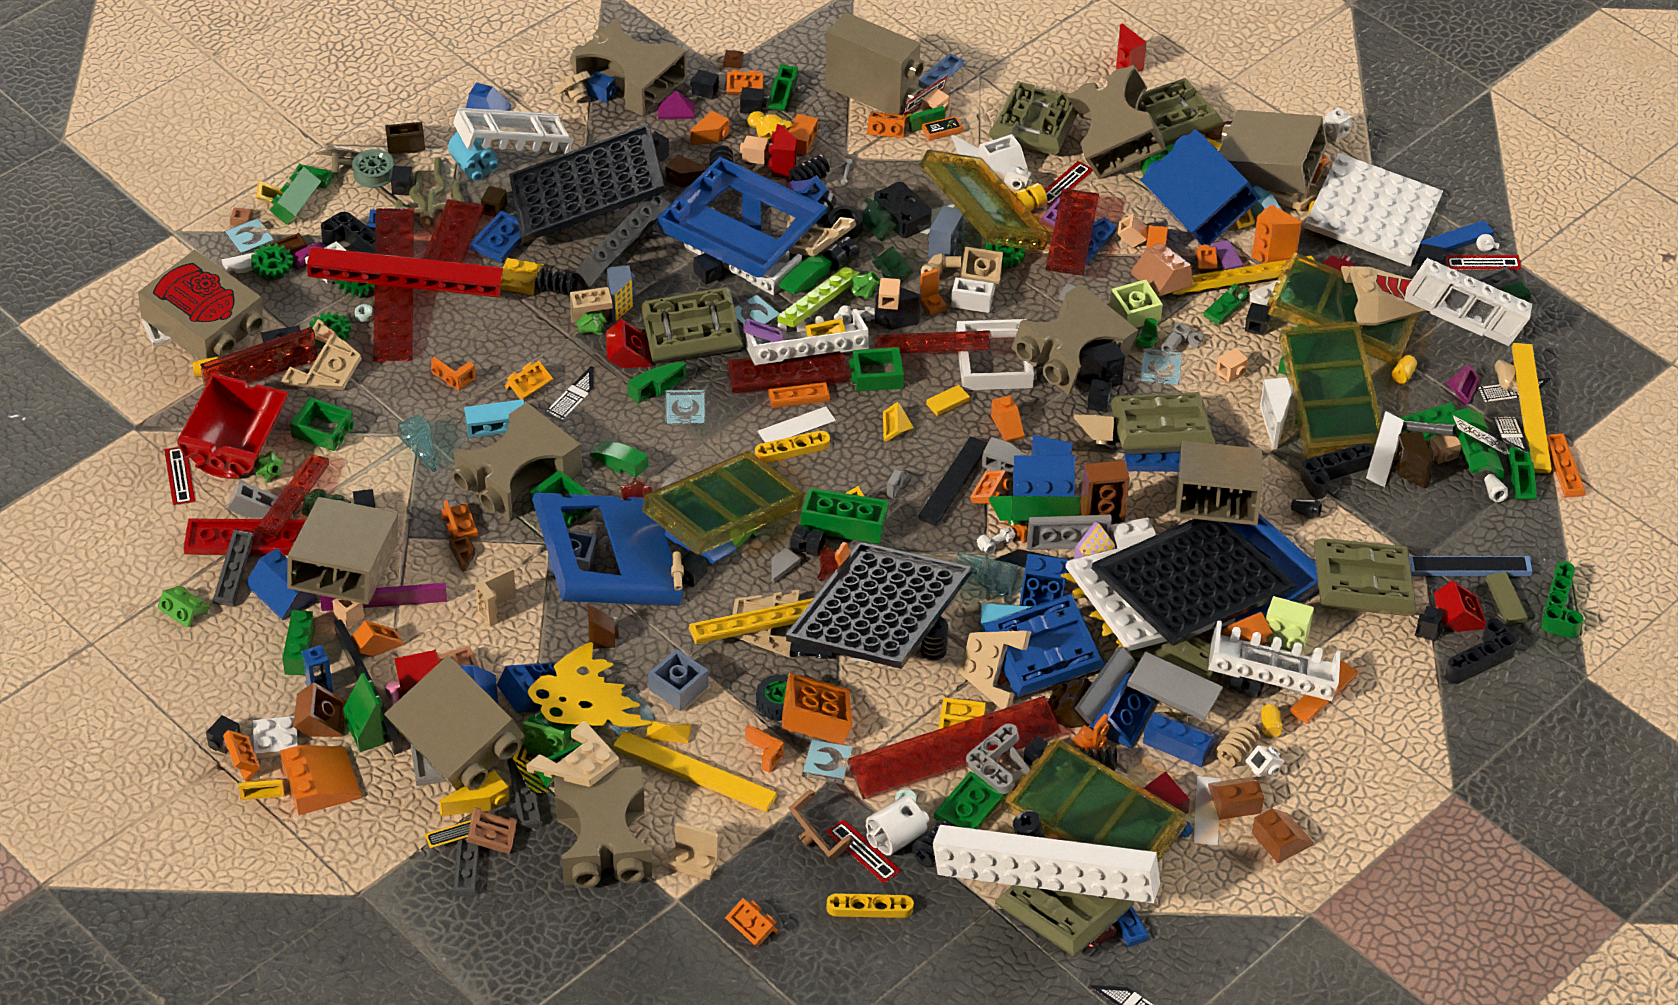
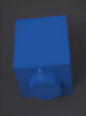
(601, 87)

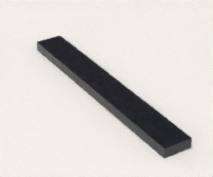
(358, 667)

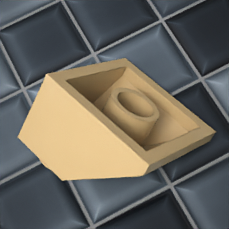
(981, 265)
(1096, 426)

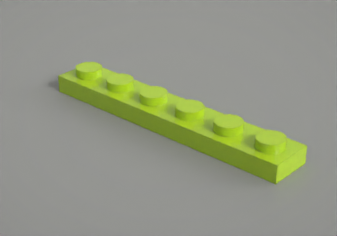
(817, 297)

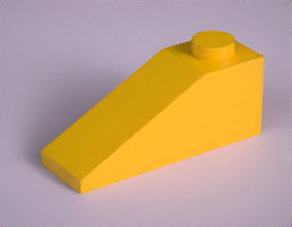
(487, 797)

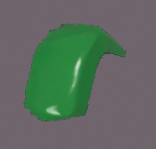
(1148, 335)

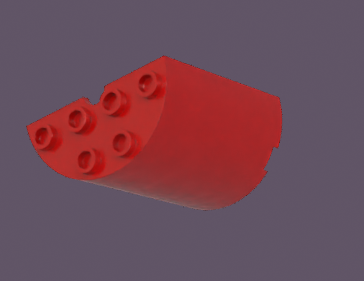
(230, 426)

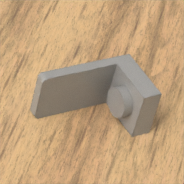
(1016, 761)

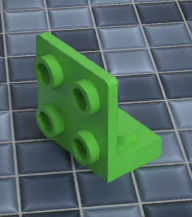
(544, 740)

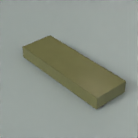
(1506, 598)

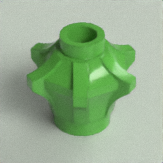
(865, 285)
(591, 322)
(268, 466)

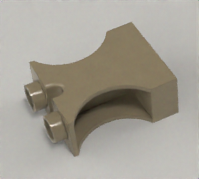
(640, 69)
(1117, 130)
(1081, 324)
(519, 460)
(602, 823)

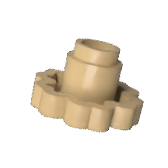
(574, 86)

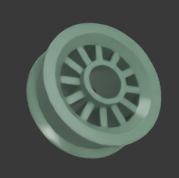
(373, 168)

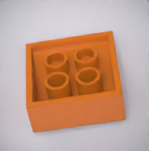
(817, 709)
(319, 777)

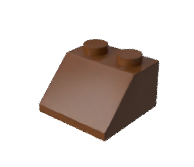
(319, 712)
(1237, 797)
(1280, 834)

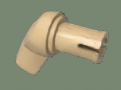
(941, 262)
(1506, 375)

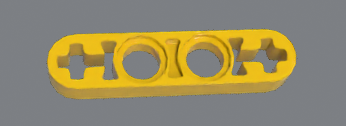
(791, 444)
(869, 909)

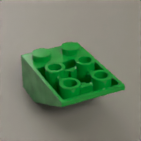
(364, 715)

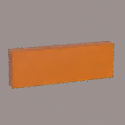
(799, 395)

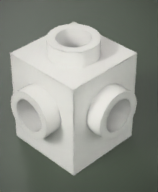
(1337, 124)
(1017, 178)
(1265, 761)

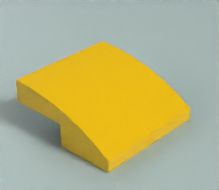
(959, 710)

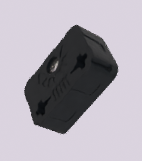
(906, 207)

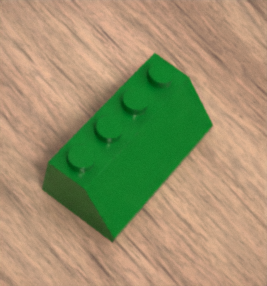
(1020, 508)
(845, 515)

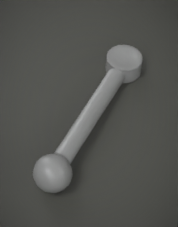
(848, 162)

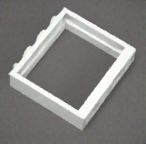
(987, 381)

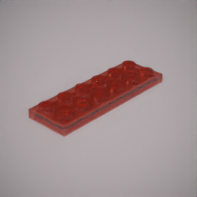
(454, 231)
(1072, 232)
(265, 358)
(790, 372)

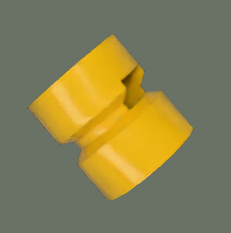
(1033, 196)

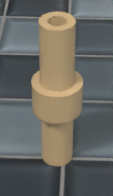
(677, 571)
(977, 607)

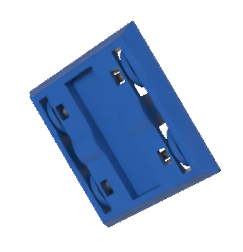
(1051, 644)

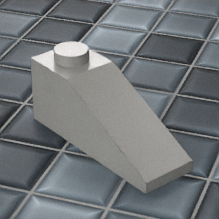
(1000, 456)
(251, 501)

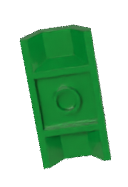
(1477, 453)

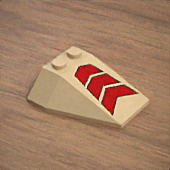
(1379, 295)

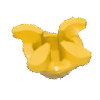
(766, 124)

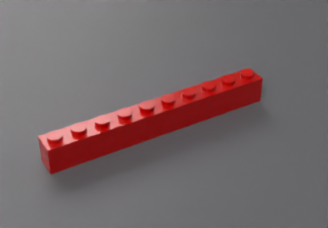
(405, 272)

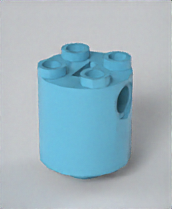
(474, 162)

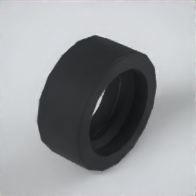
(847, 212)

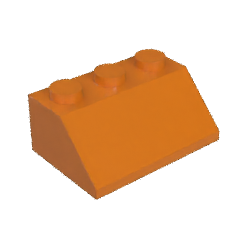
(1275, 235)

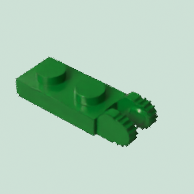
(1226, 305)

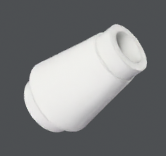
(1496, 489)

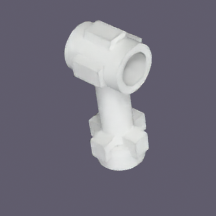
(847, 314)
(988, 545)

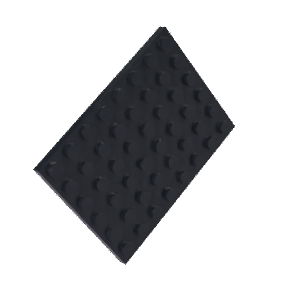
(586, 183)
(1192, 578)
(879, 604)

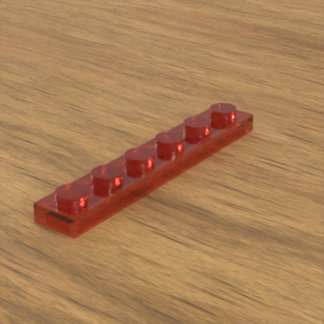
(936, 341)
(293, 495)

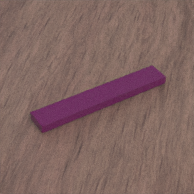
(399, 596)

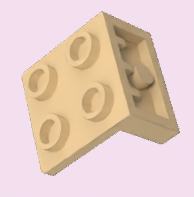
(590, 300)
(493, 592)
(694, 851)

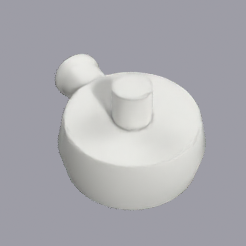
(1486, 243)

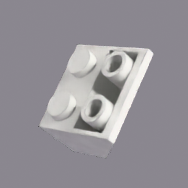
(1001, 154)
(972, 295)

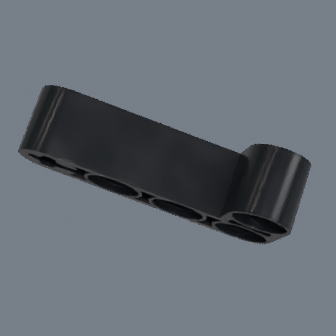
(348, 227)
(1325, 467)
(1497, 648)

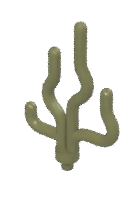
(427, 210)

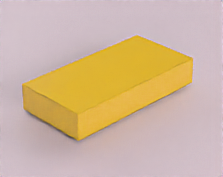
(948, 400)

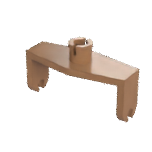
(811, 834)

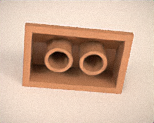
(1163, 270)

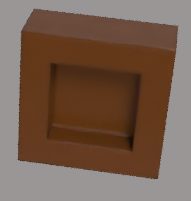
(733, 59)

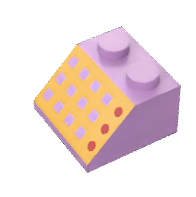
(1094, 542)

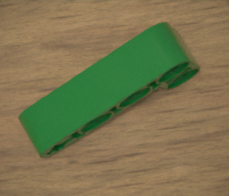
(1556, 617)

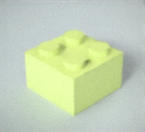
(1136, 303)
(1289, 622)

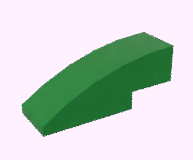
(783, 87)
(806, 274)
(656, 381)
(621, 458)
(1522, 474)

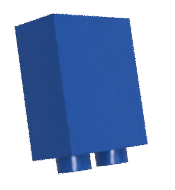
(1199, 188)

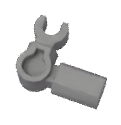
(1181, 333)

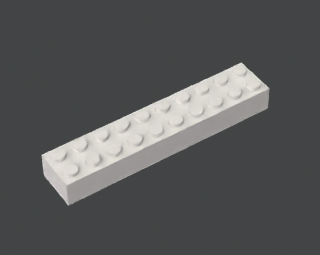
(1047, 863)

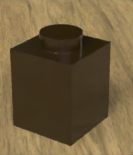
(494, 200)

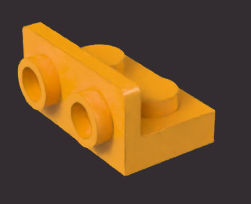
(529, 380)

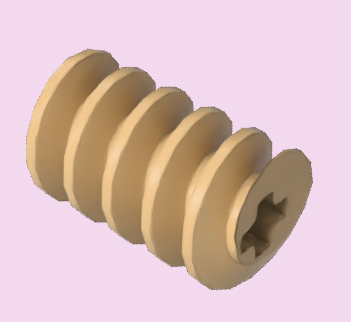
(1237, 743)

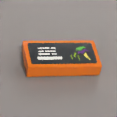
(942, 128)

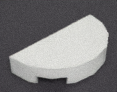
(239, 264)

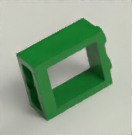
(877, 381)
(317, 408)
(556, 484)

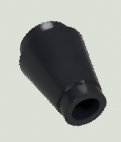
(1307, 507)

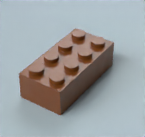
(1105, 490)

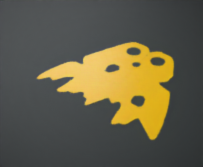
(589, 687)

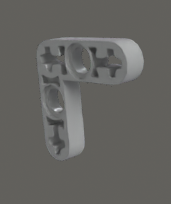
(987, 758)

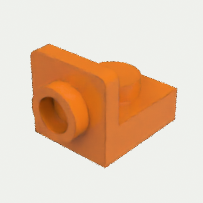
(1206, 258)

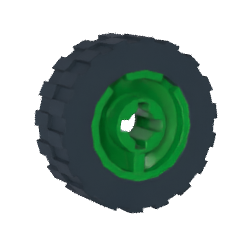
(771, 696)

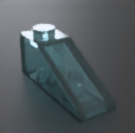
(417, 436)
(991, 574)

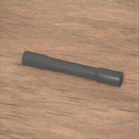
(1439, 429)

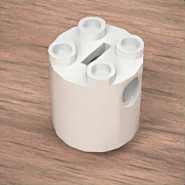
(896, 825)

